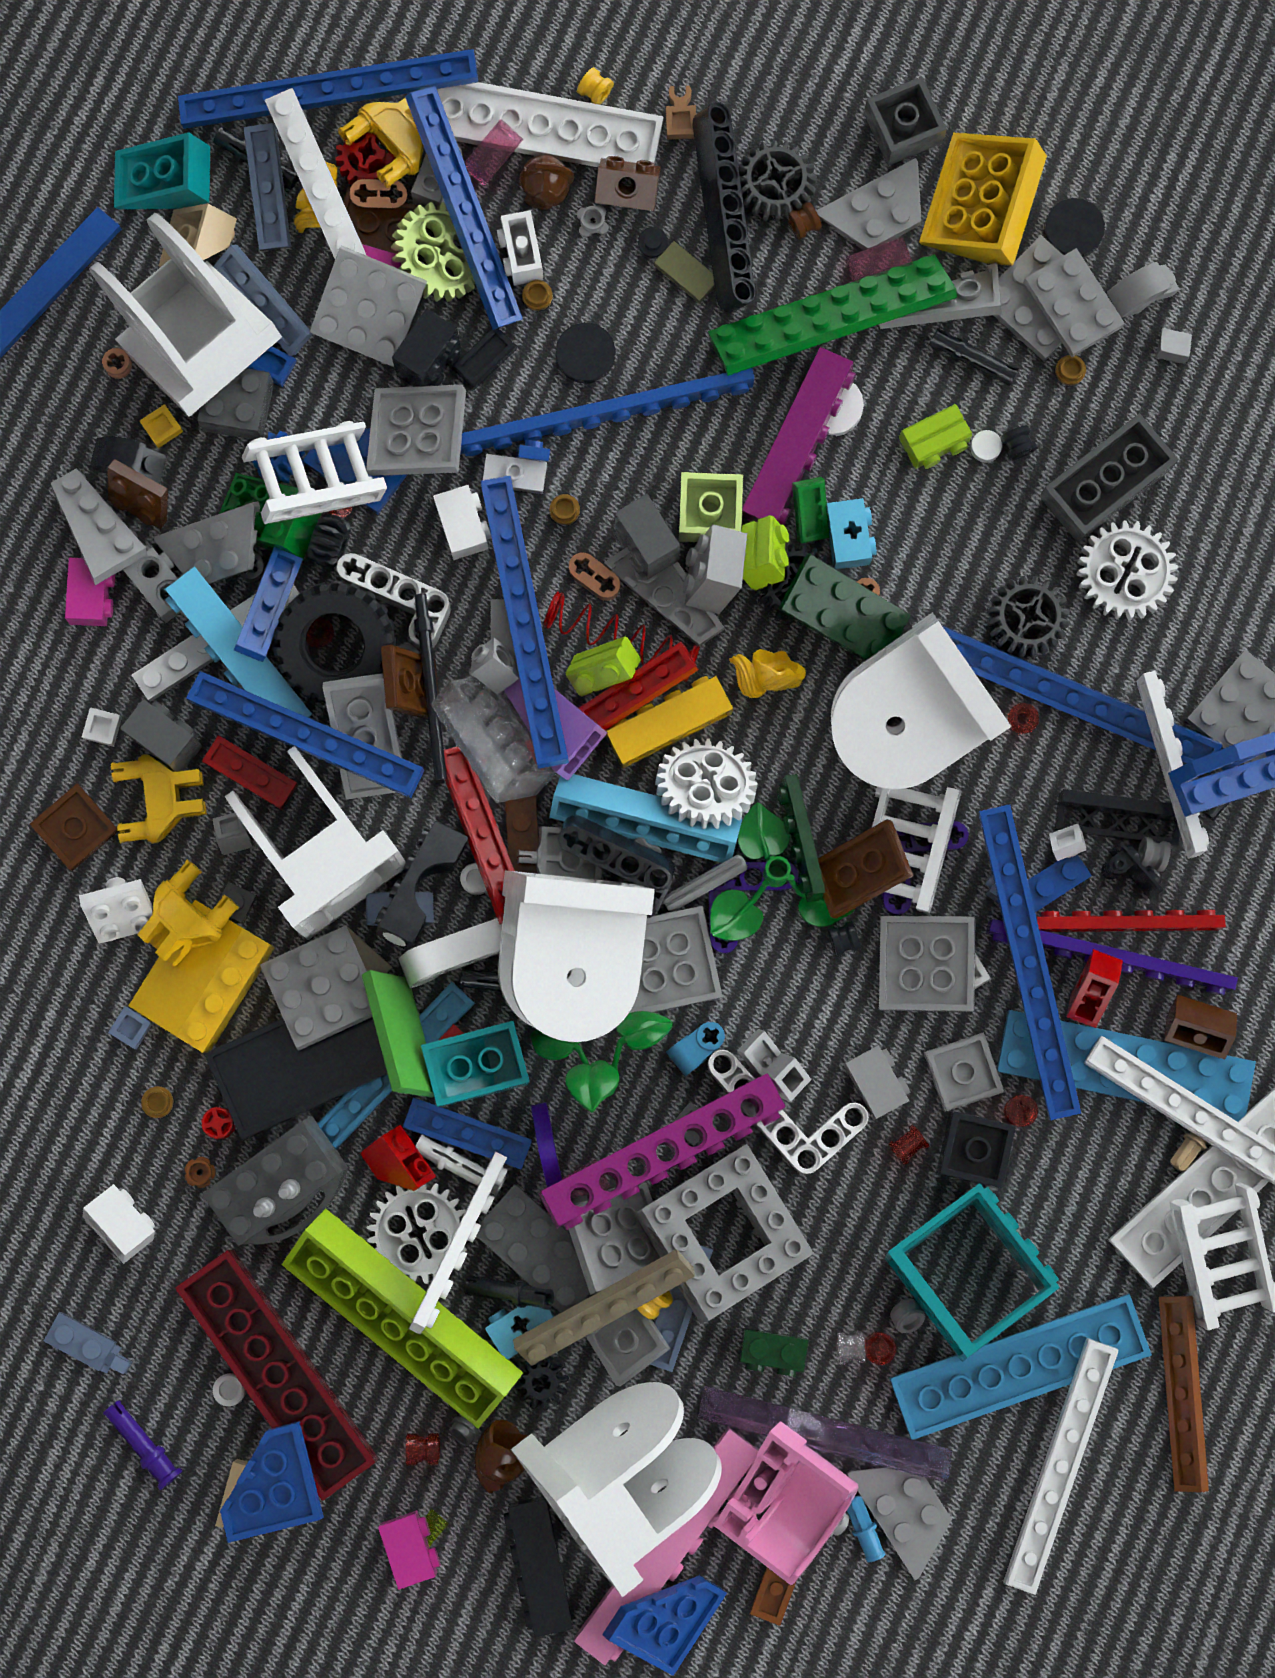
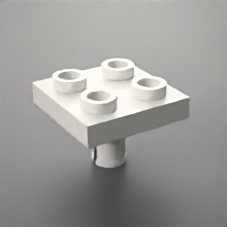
(117, 909)

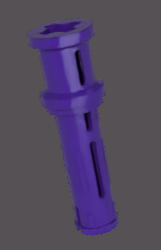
(151, 1456)

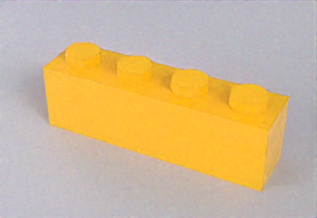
(669, 721)

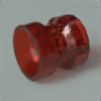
(422, 1449)

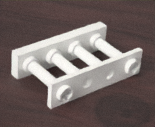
(308, 500)
(936, 834)
(1195, 1247)

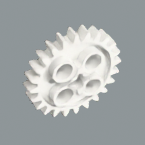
(1150, 582)
(706, 775)
(392, 1244)

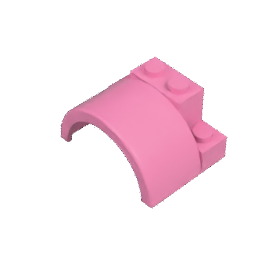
(804, 1500)

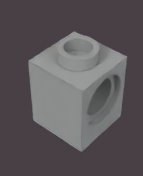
(494, 665)

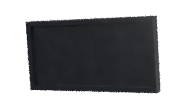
(273, 1082)

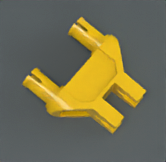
(396, 130)
(161, 798)
(179, 925)

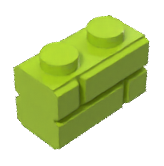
(936, 437)
(765, 552)
(603, 666)

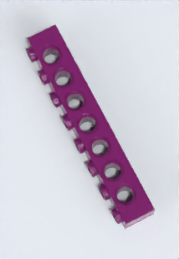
(759, 1092)

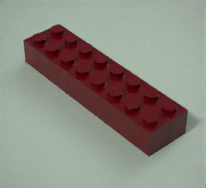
(276, 1369)

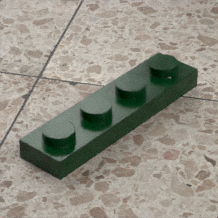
(803, 847)

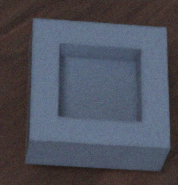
(130, 1027)

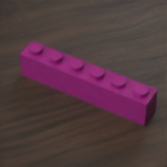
(799, 436)

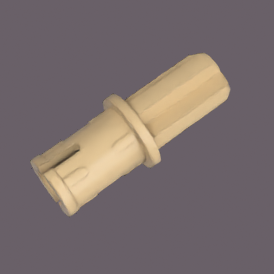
(1188, 1151)

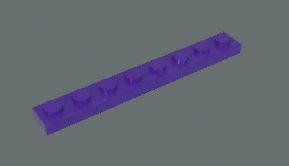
(1154, 967)

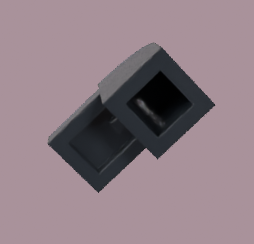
(129, 452)

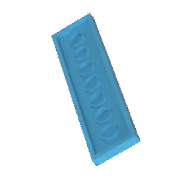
(1216, 1081)
(1014, 1367)

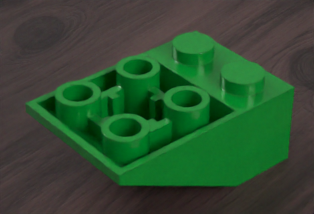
(288, 535)

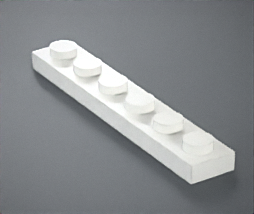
(313, 172)
(185, 658)
(1169, 754)
(454, 1255)

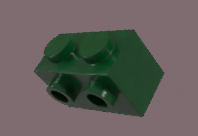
(773, 1350)

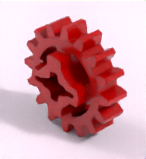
(357, 152)

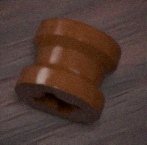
(804, 220)

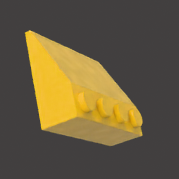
(984, 197)
(205, 986)

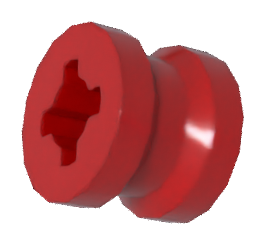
(213, 1124)

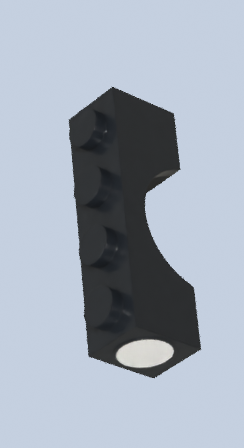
(438, 853)

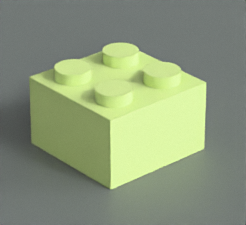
(709, 501)

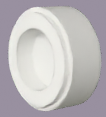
(986, 446)
(472, 880)
(228, 1390)

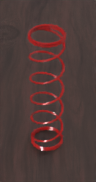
(558, 599)

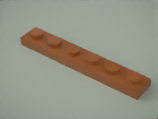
(1183, 1394)

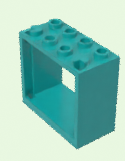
(1005, 1228)

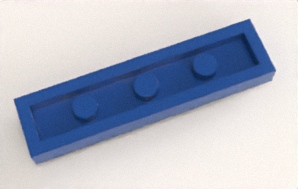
(268, 604)
(466, 1132)

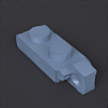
(86, 1345)

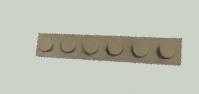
(604, 1307)

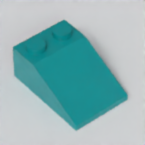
(163, 174)
(475, 1064)

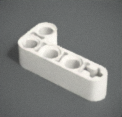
(391, 592)
(451, 952)

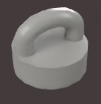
(907, 1316)

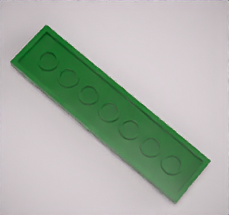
(831, 314)

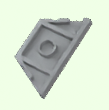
(878, 209)
(215, 545)
(905, 1511)

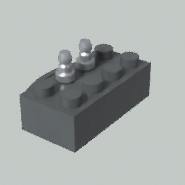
(278, 1185)

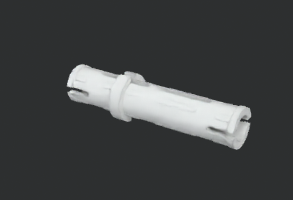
(453, 1162)

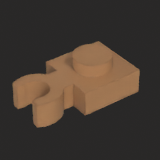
(680, 116)

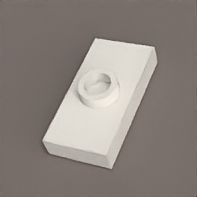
(525, 473)

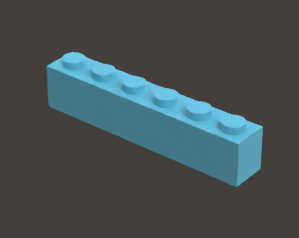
(221, 630)
(641, 815)

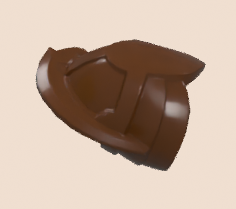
(545, 182)
(494, 1458)

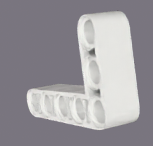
(800, 1141)

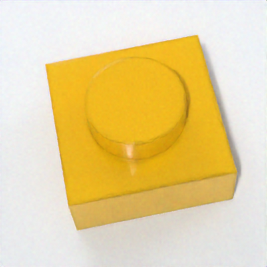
(161, 426)

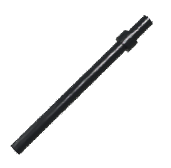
(424, 627)

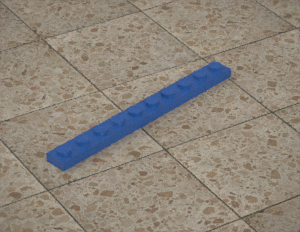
(330, 88)
(614, 409)
(524, 622)
(1072, 696)
(1029, 962)

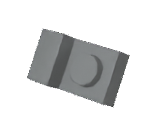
(1142, 289)
(765, 1057)

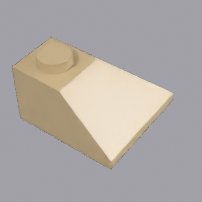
(204, 228)

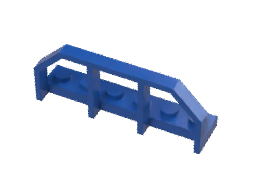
(1232, 782)

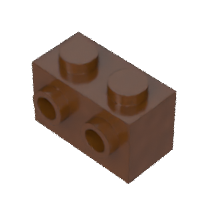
(1201, 1027)

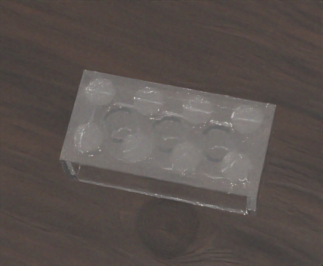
(491, 739)

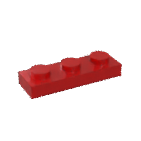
(250, 772)

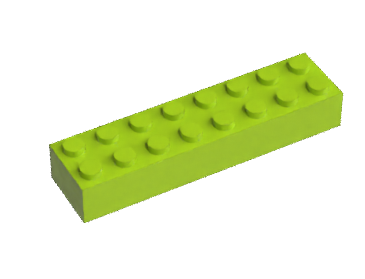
(383, 1305)

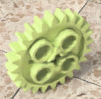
(436, 250)

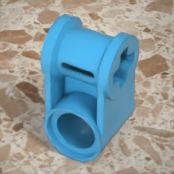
(691, 1049)

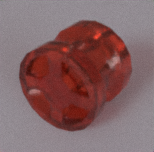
(1015, 1113)
(884, 1348)

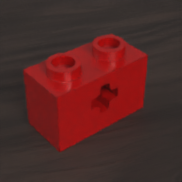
(1094, 988)

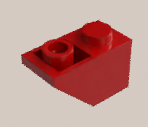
(397, 1160)

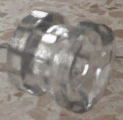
(850, 1347)

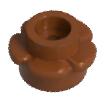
(191, 1172)

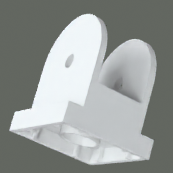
(187, 323)
(935, 695)
(331, 868)
(574, 928)
(610, 1482)

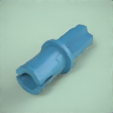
(865, 1530)

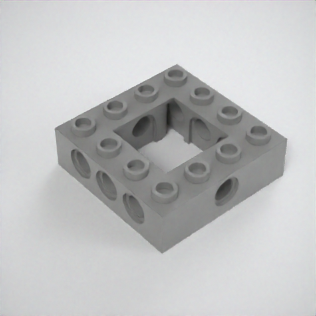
(783, 1241)

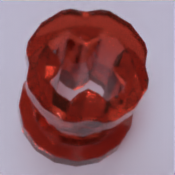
(908, 1144)

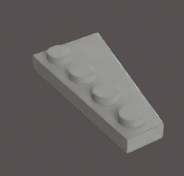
(976, 297)
(98, 531)
(666, 596)

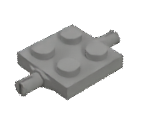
(554, 860)

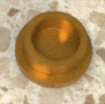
(537, 295)
(1070, 370)
(564, 509)
(157, 1102)

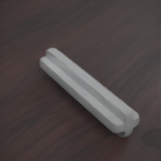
(705, 883)

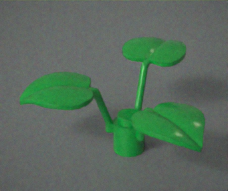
(732, 913)
(596, 1081)

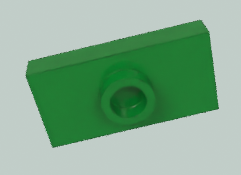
(810, 510)

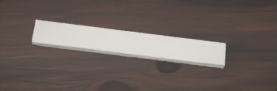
(1183, 1107)
(1060, 1466)

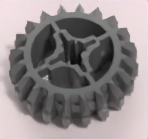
(797, 170)
(1038, 620)

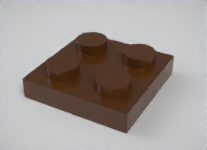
(137, 494)
(74, 827)

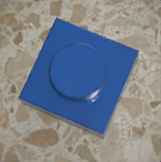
(533, 451)

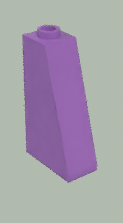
(579, 730)

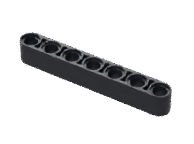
(723, 207)

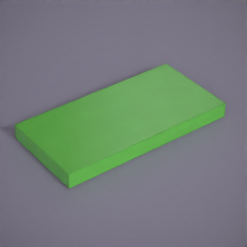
(398, 1032)

